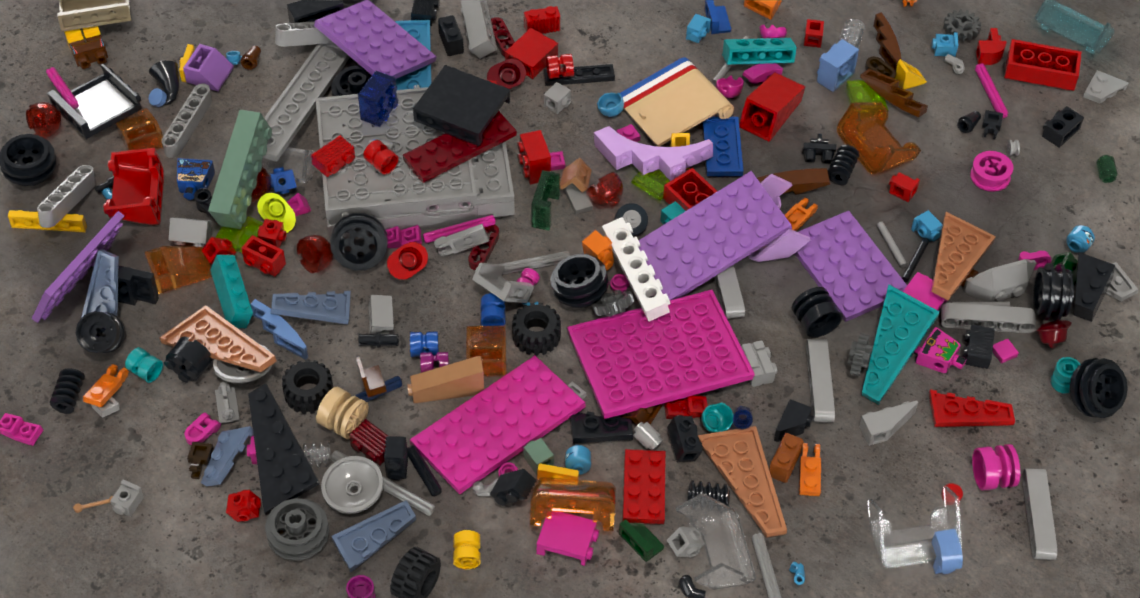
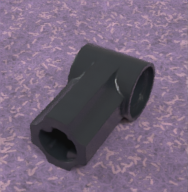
(203, 200)

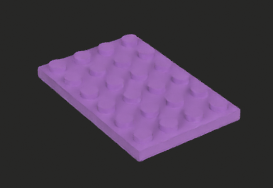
(375, 40)
(848, 265)
(77, 268)

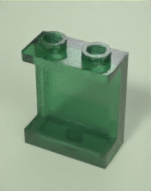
(547, 188)

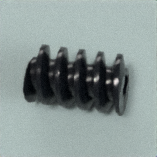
(843, 164)
(67, 390)
(721, 495)

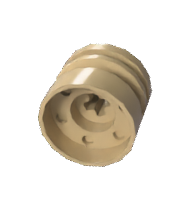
(341, 412)

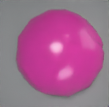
(772, 32)
(729, 87)

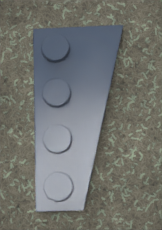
(103, 286)
(321, 307)
(369, 536)

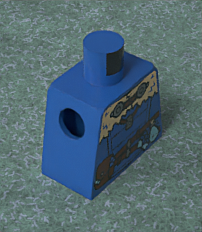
(193, 175)

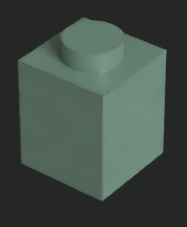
(538, 452)

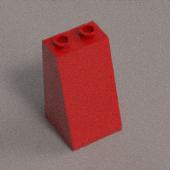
(770, 106)

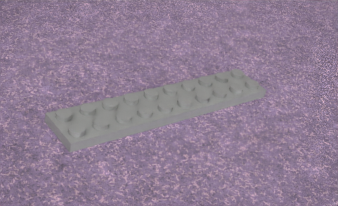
(300, 96)

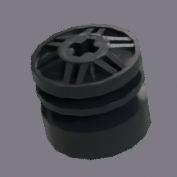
(816, 312)
(89, 332)

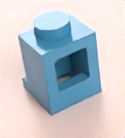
(698, 28)
(945, 44)
(927, 226)

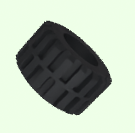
(537, 341)
(302, 374)
(415, 574)

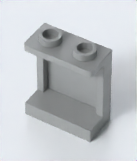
(491, 278)

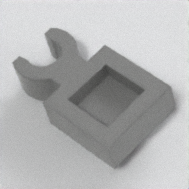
(109, 407)

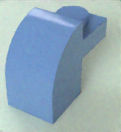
(947, 551)

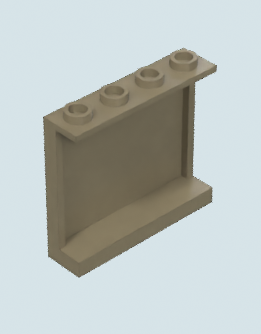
(91, 13)

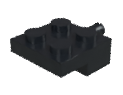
(136, 286)

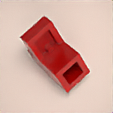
(990, 50)

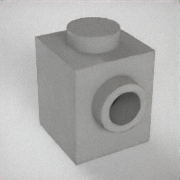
(557, 98)

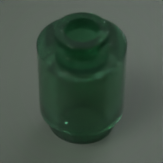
(1107, 168)

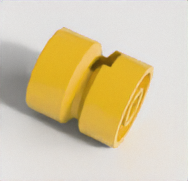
(466, 549)

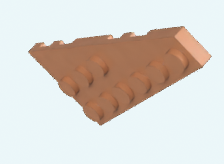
(958, 253)
(221, 339)
(745, 469)

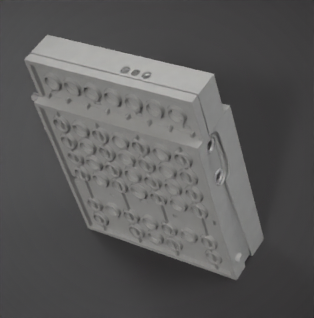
(400, 198)

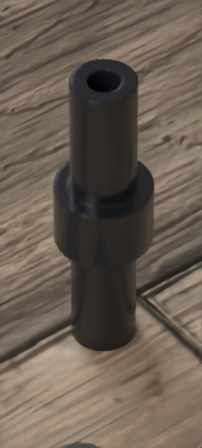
(108, 184)

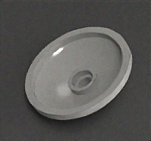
(237, 374)
(352, 474)

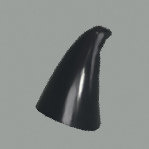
(167, 76)

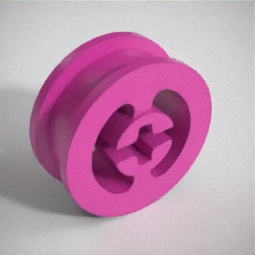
(991, 171)

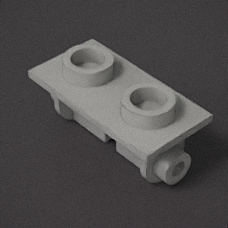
(226, 403)

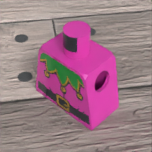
(940, 352)

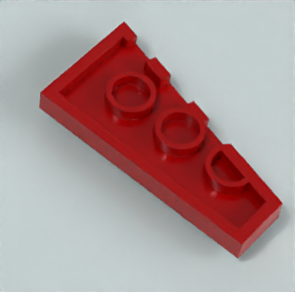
(958, 411)

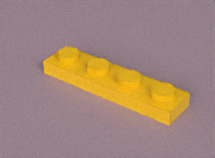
(30, 220)

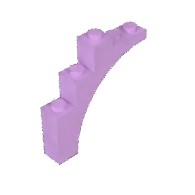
(648, 158)

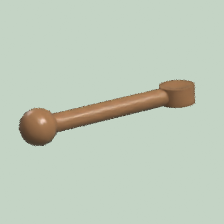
(78, 507)

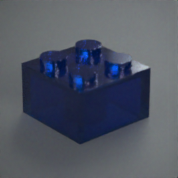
(378, 98)

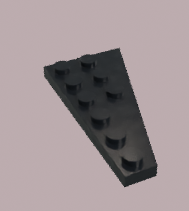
(280, 459)

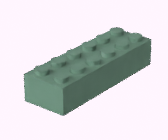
(240, 169)

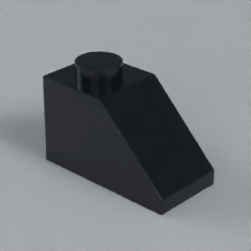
(794, 420)

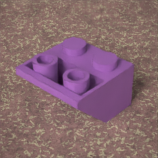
(207, 67)

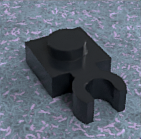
(992, 123)

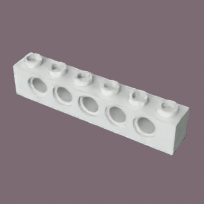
(652, 307)

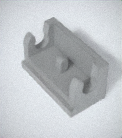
(380, 314)

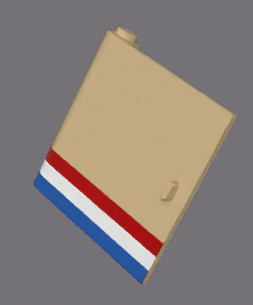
(674, 101)

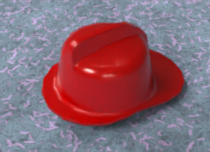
(407, 260)

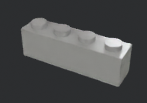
(478, 27)

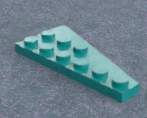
(899, 333)

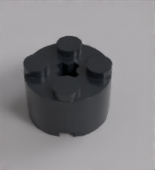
(188, 359)

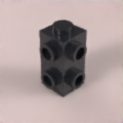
(684, 438)

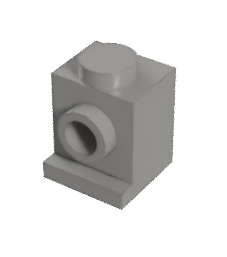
(126, 498)

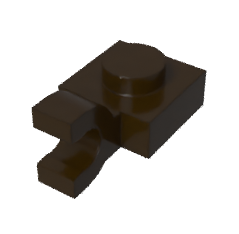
(199, 454)

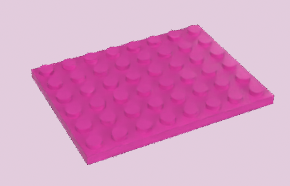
(674, 354)

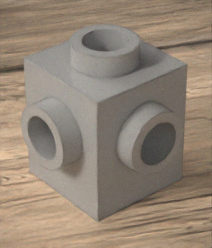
(686, 542)

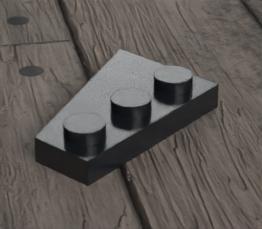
(594, 428)

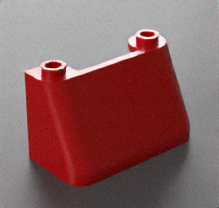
(136, 186)

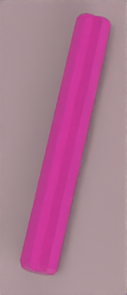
(62, 87)
(991, 89)
(433, 235)

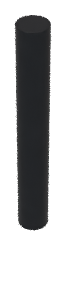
(916, 258)

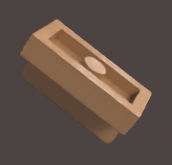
(576, 173)

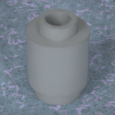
(647, 435)

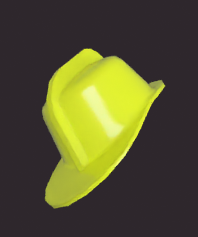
(275, 207)

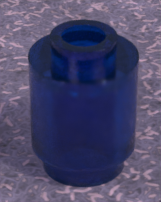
(742, 423)

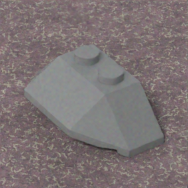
(1001, 281)

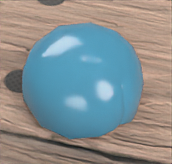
(610, 104)

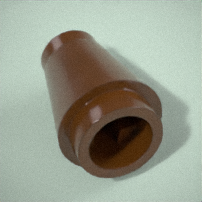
(250, 58)

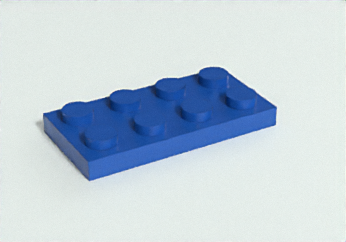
(726, 146)

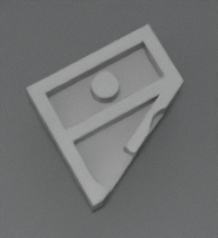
(1103, 87)
(1121, 285)

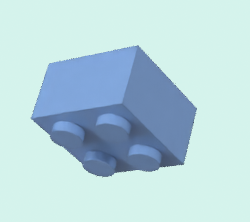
(837, 65)

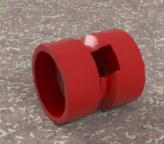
(553, 66)
(380, 157)

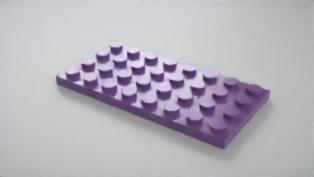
(713, 236)

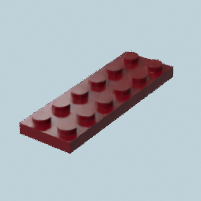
(448, 151)

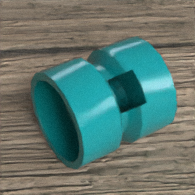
(144, 365)
(1062, 374)

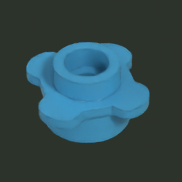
(233, 57)

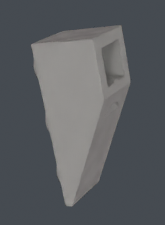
(884, 423)

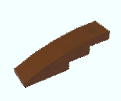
(888, 43)
(889, 90)
(803, 179)

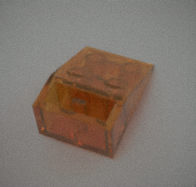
(140, 131)
(177, 266)
(489, 344)

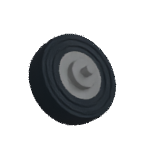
(635, 216)

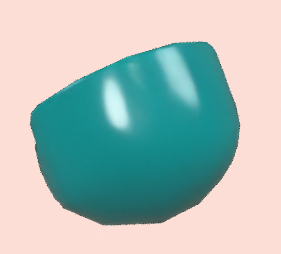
(717, 417)

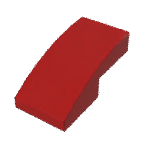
(690, 406)

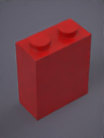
(532, 51)

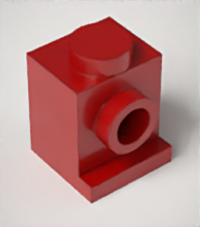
(813, 33)
(903, 186)

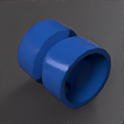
(492, 310)
(423, 343)

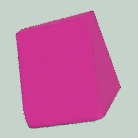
(299, 204)

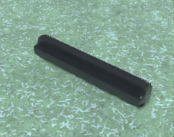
(424, 471)

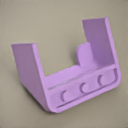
(789, 241)

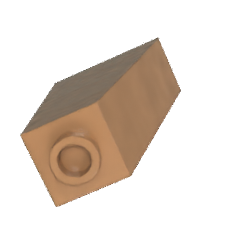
(448, 382)

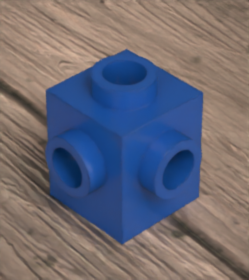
(288, 183)

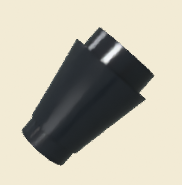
(968, 122)

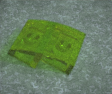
(861, 92)
(652, 183)
(240, 236)

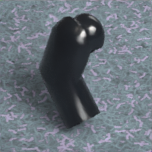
(689, 589)

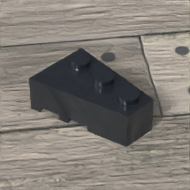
(1091, 285)

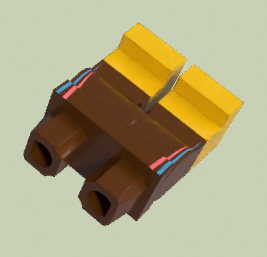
(88, 51)

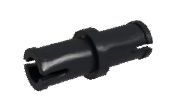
(378, 339)

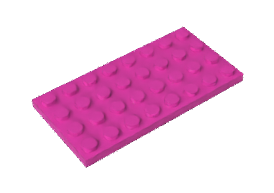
(497, 424)

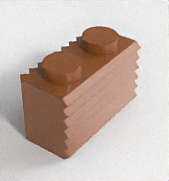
(786, 457)

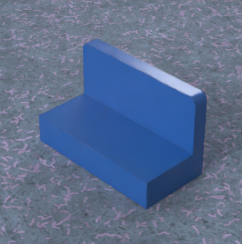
(718, 16)

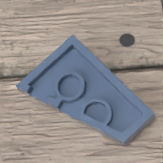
(227, 446)

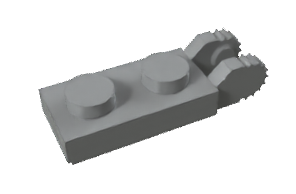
(461, 240)

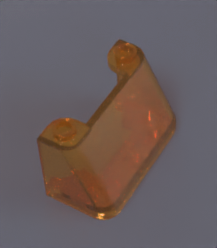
(865, 130)
(574, 497)

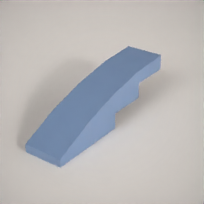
(282, 332)

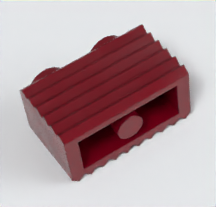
(369, 440)

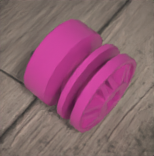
(996, 467)

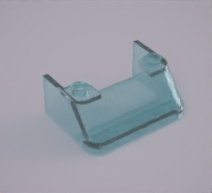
(1074, 26)

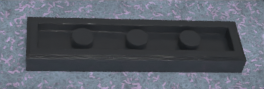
(584, 74)

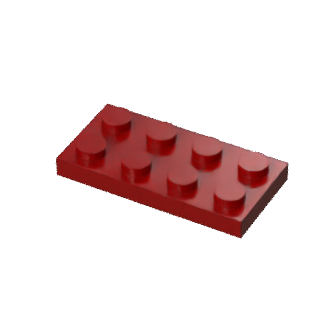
(644, 486)

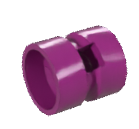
(427, 360)
(360, 587)

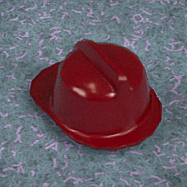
(507, 73)
(1054, 332)

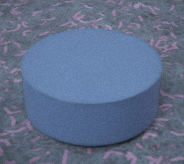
(157, 97)

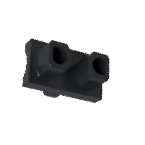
(819, 147)

